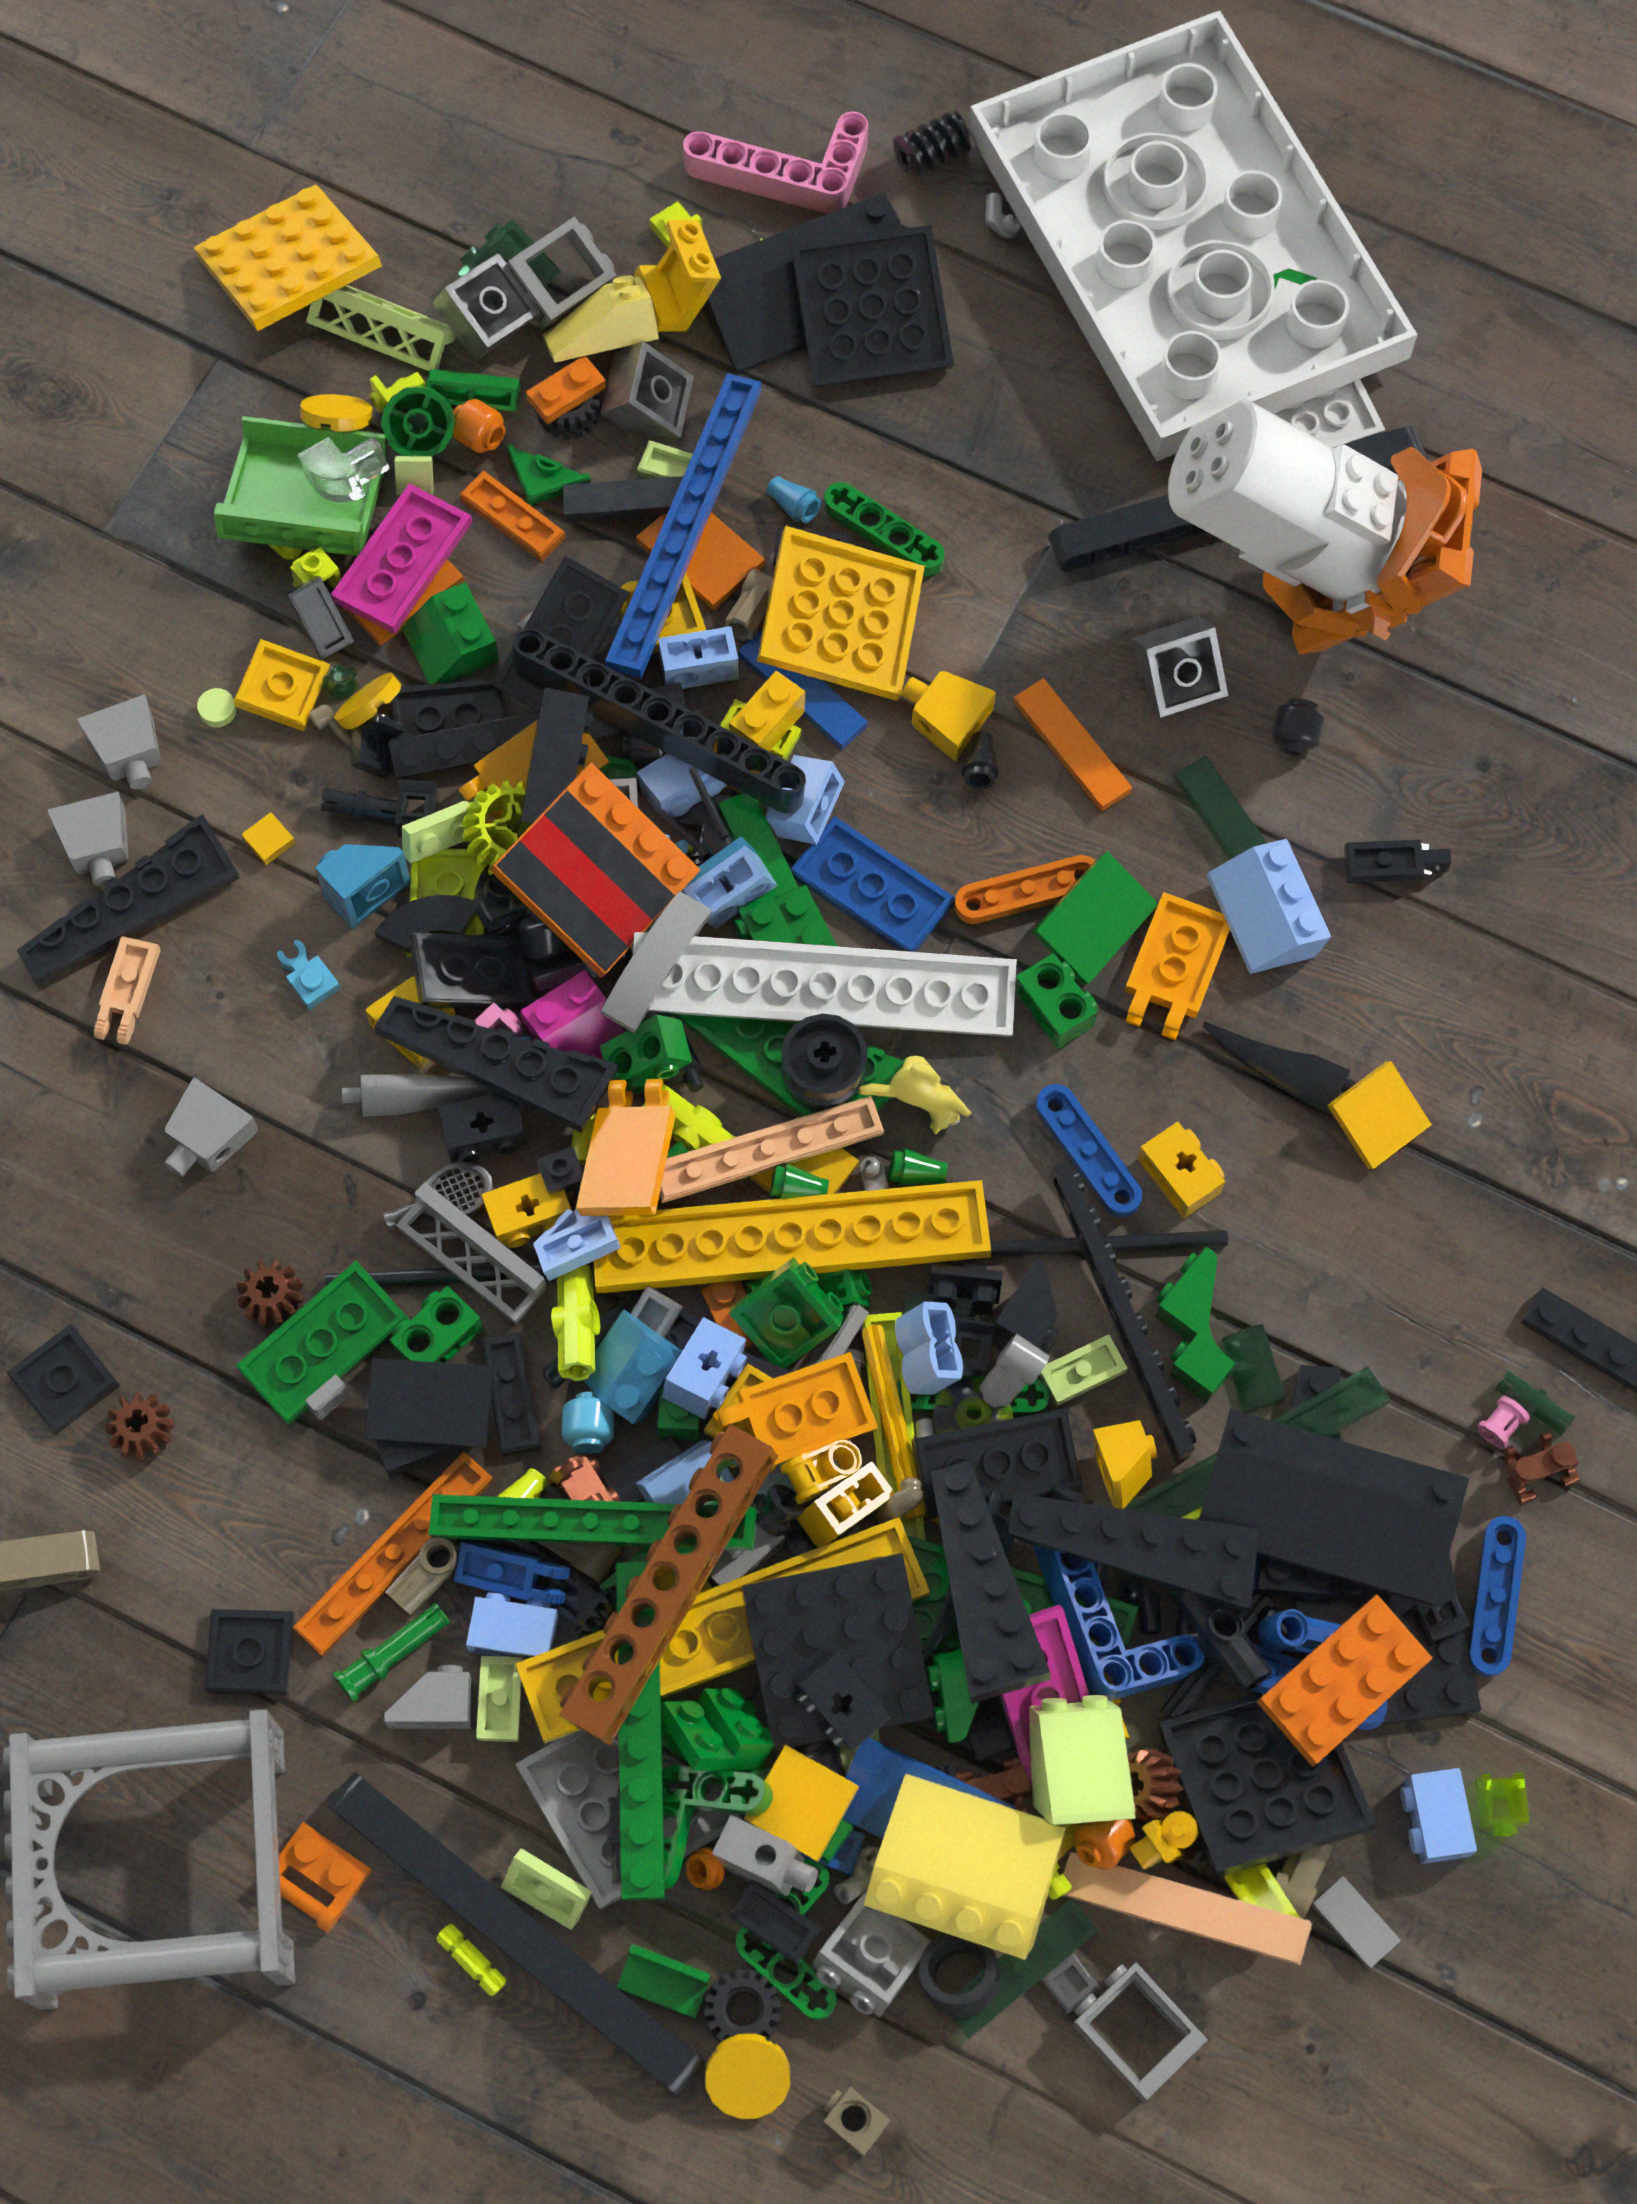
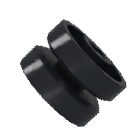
(823, 1062)

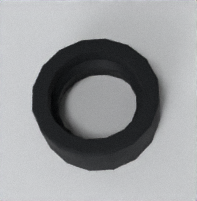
(968, 2003)

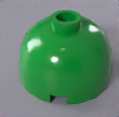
(418, 422)

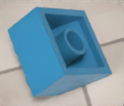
(361, 879)
(632, 1368)

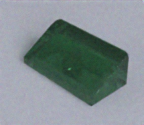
(1255, 1369)

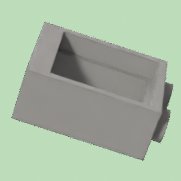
(582, 241)
(1161, 2072)

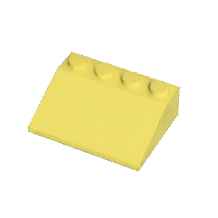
(965, 1866)

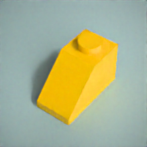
(1124, 1460)

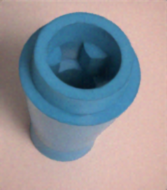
(795, 499)

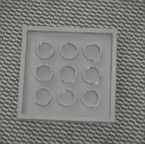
(572, 1791)

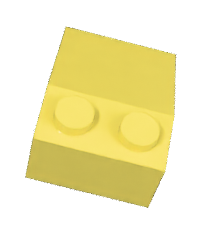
(607, 320)

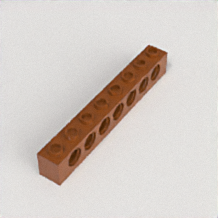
(649, 1643)

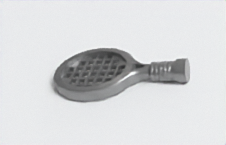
(391, 1218)

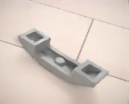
(655, 960)

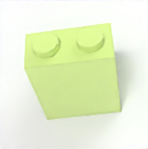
(1079, 1761)

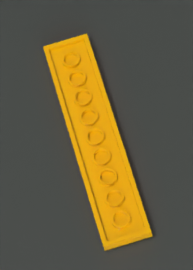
(823, 1230)
(713, 1633)

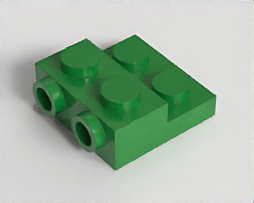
(784, 919)
(788, 1313)
(718, 1731)

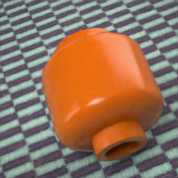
(478, 426)
(1103, 1842)

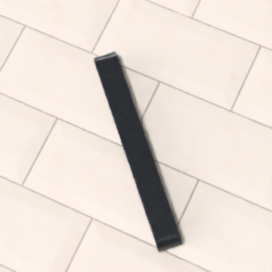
(540, 657)

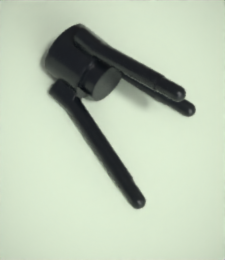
(715, 836)

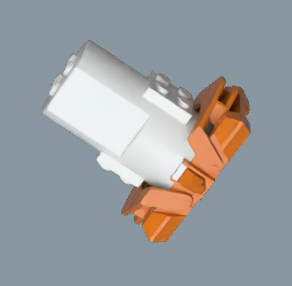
(1331, 529)

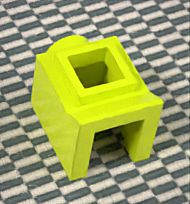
(312, 564)

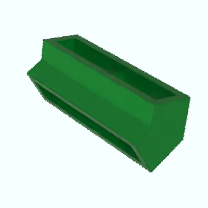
(460, 387)

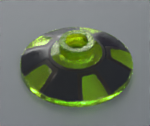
(957, 1398)

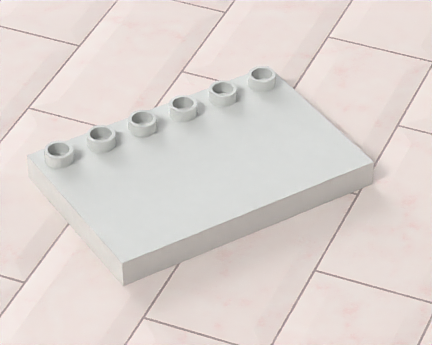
(1165, 210)

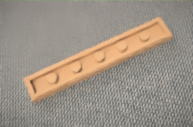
(770, 1147)
(1189, 1910)

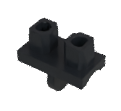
(966, 1282)

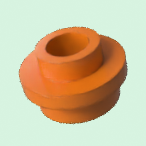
(704, 1869)

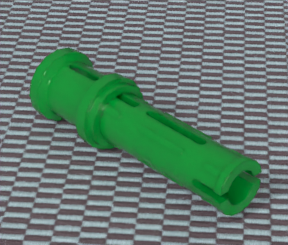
(374, 1664)

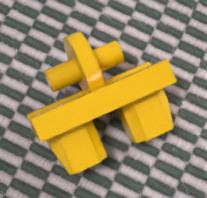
(1166, 1839)

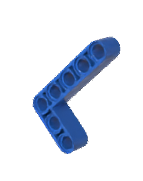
(1099, 1621)

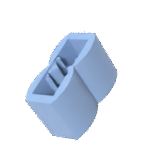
(928, 1348)

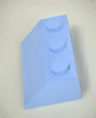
(1269, 907)

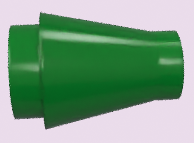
(913, 1168)
(795, 1182)

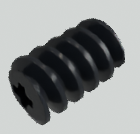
(932, 142)

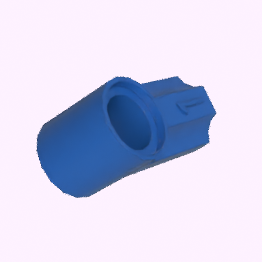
(1302, 1632)

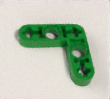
(683, 1802)
(755, 1957)

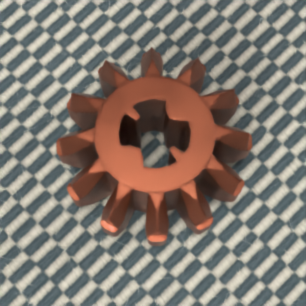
(266, 1308)
(128, 1419)
(1153, 1783)

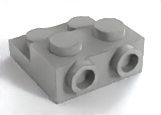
(870, 1957)

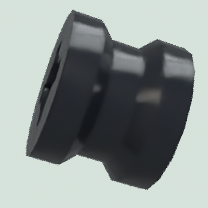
(778, 1510)

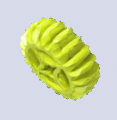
(487, 838)

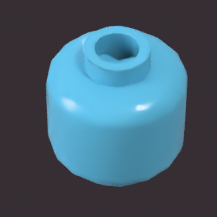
(587, 1424)

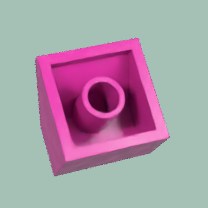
(571, 1017)

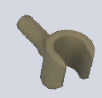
(323, 717)

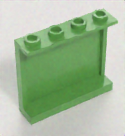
(275, 502)

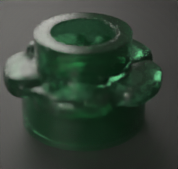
(340, 681)

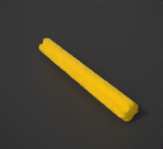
(890, 1410)

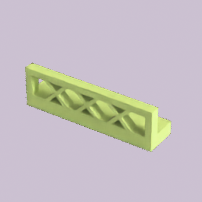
(391, 315)

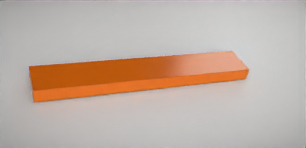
(385, 1560)

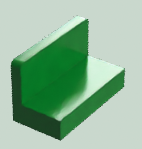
(664, 1981)

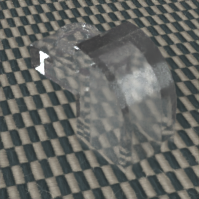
(341, 475)

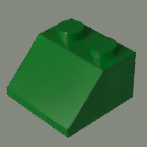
(450, 636)

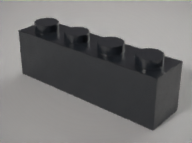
(555, 751)

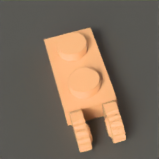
(126, 987)

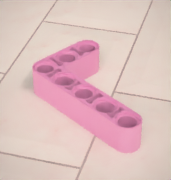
(779, 174)

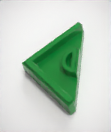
(541, 476)

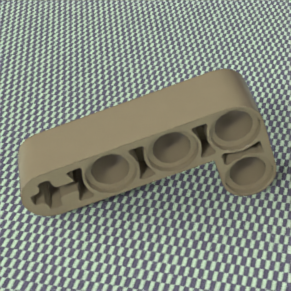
(48, 1560)

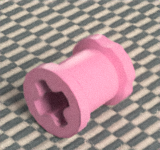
(1503, 1422)

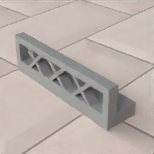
(482, 1243)

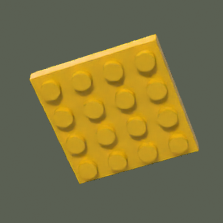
(287, 257)
(841, 613)

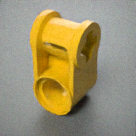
(816, 1472)

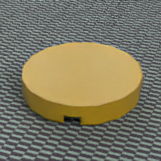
(339, 411)
(365, 702)
(747, 2076)

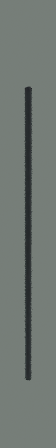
(998, 1249)

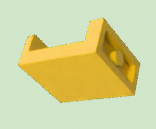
(681, 278)

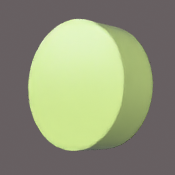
(216, 707)

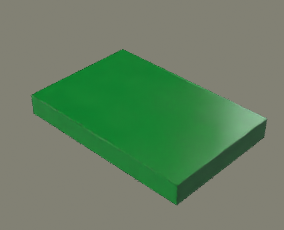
(1095, 917)

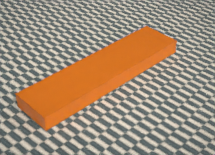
(1072, 745)

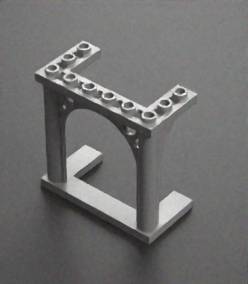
(33, 1765)

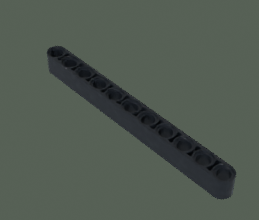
(1156, 524)
(516, 1934)

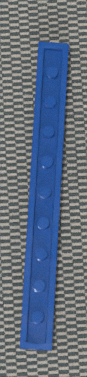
(683, 526)

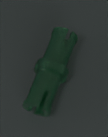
(1535, 1403)

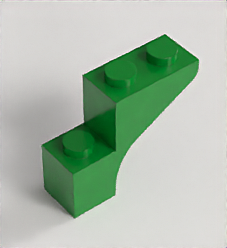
(1187, 1311)
(953, 1707)

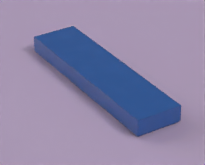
(822, 704)

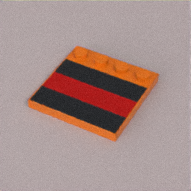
(595, 869)

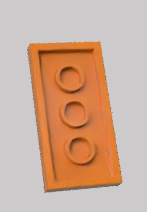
(1344, 1680)

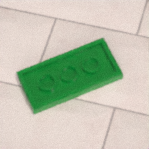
(321, 1340)

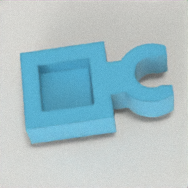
(309, 978)

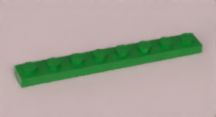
(567, 1521)
(641, 1772)

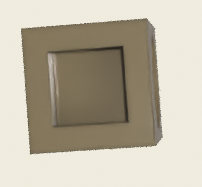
(875, 2120)

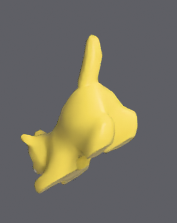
(921, 1087)

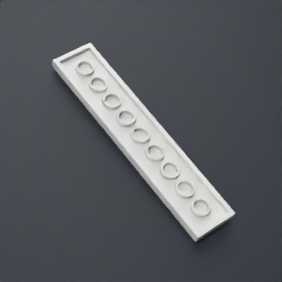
(855, 983)

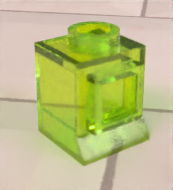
(1515, 1792)

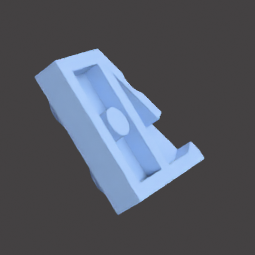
(575, 1242)

